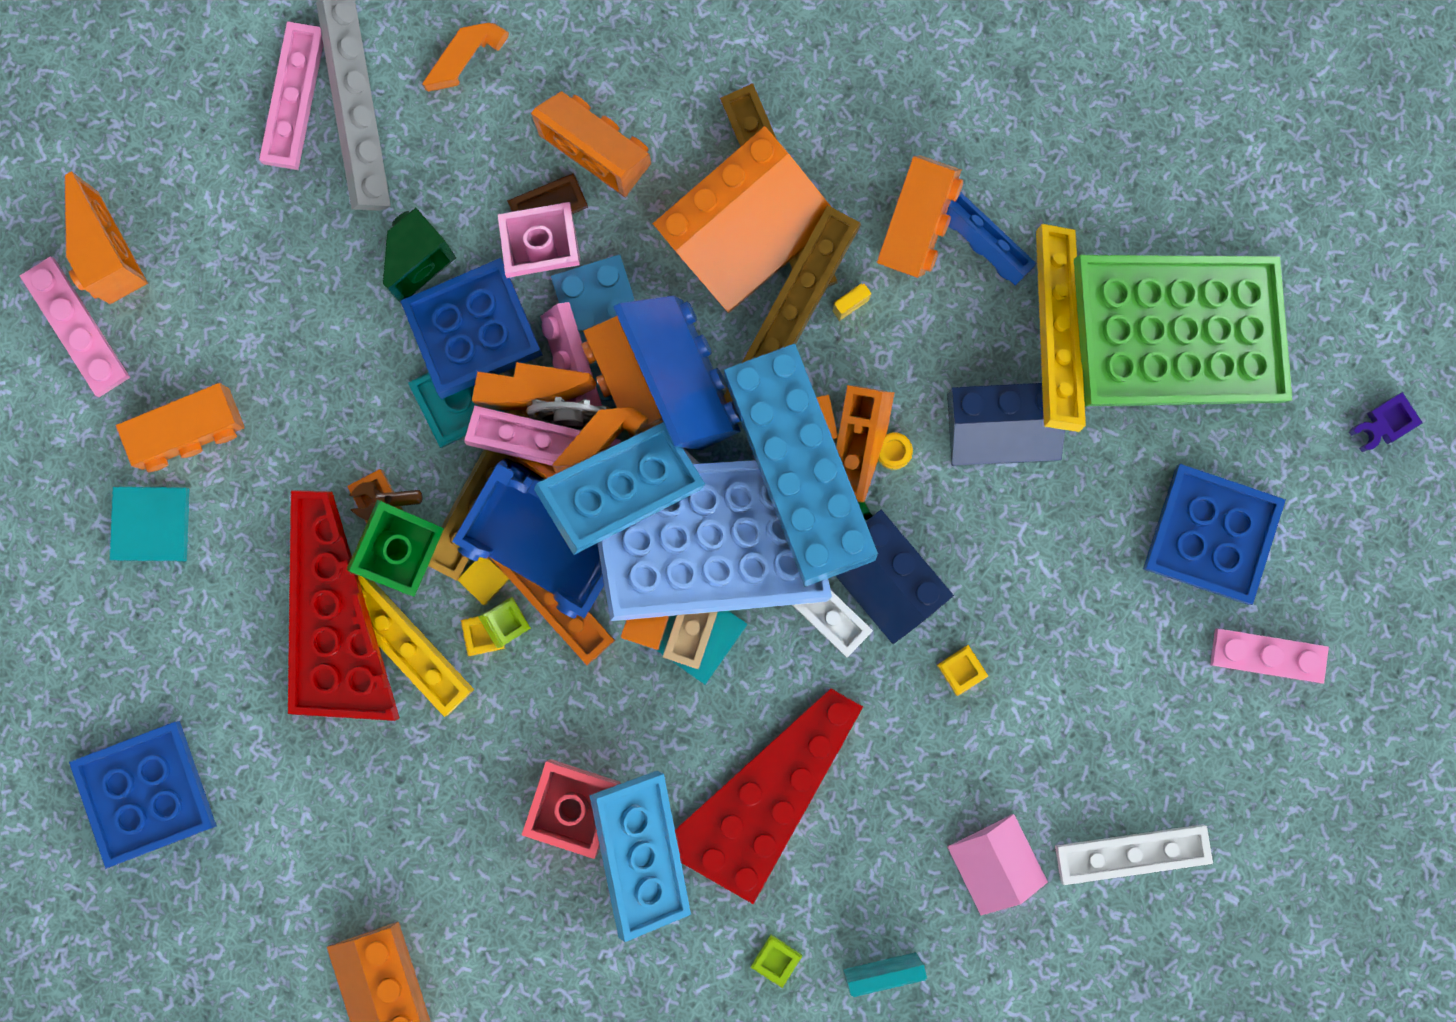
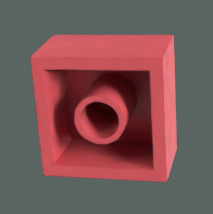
(563, 808)

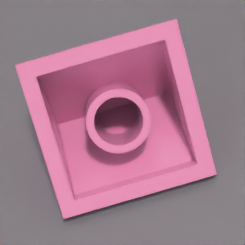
(538, 240)
(998, 866)

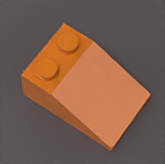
(96, 246)

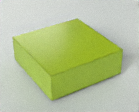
(504, 622)
(776, 961)

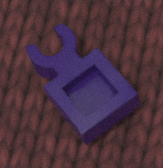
(1388, 420)

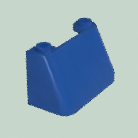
(520, 534)

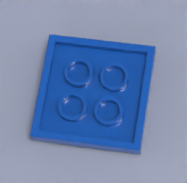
(470, 327)
(1214, 534)
(142, 794)

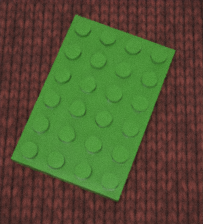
(1182, 330)

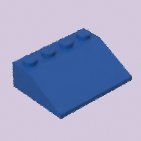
(679, 371)

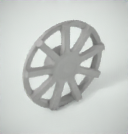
(564, 413)

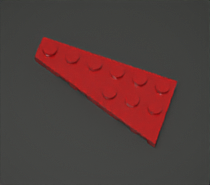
(332, 643)
(753, 816)

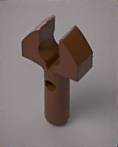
(395, 499)

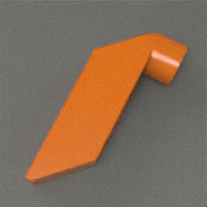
(460, 51)
(600, 434)

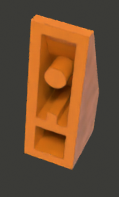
(862, 434)

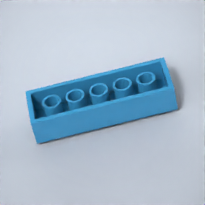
(800, 465)

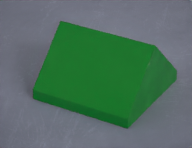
(395, 548)

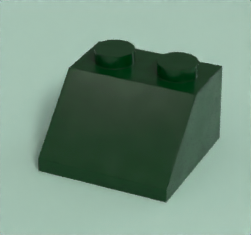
(413, 254)

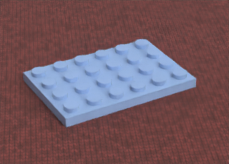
(706, 553)

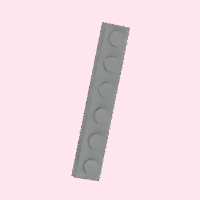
(353, 105)

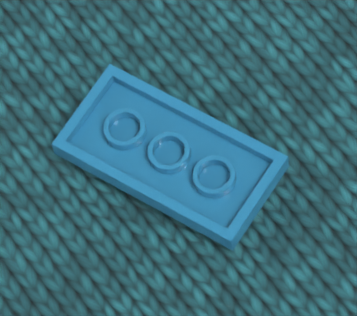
(592, 294)
(618, 487)
(640, 855)

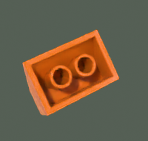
(592, 141)
(378, 977)

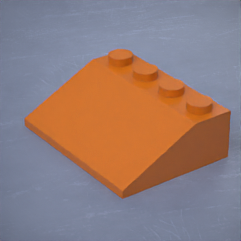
(744, 219)

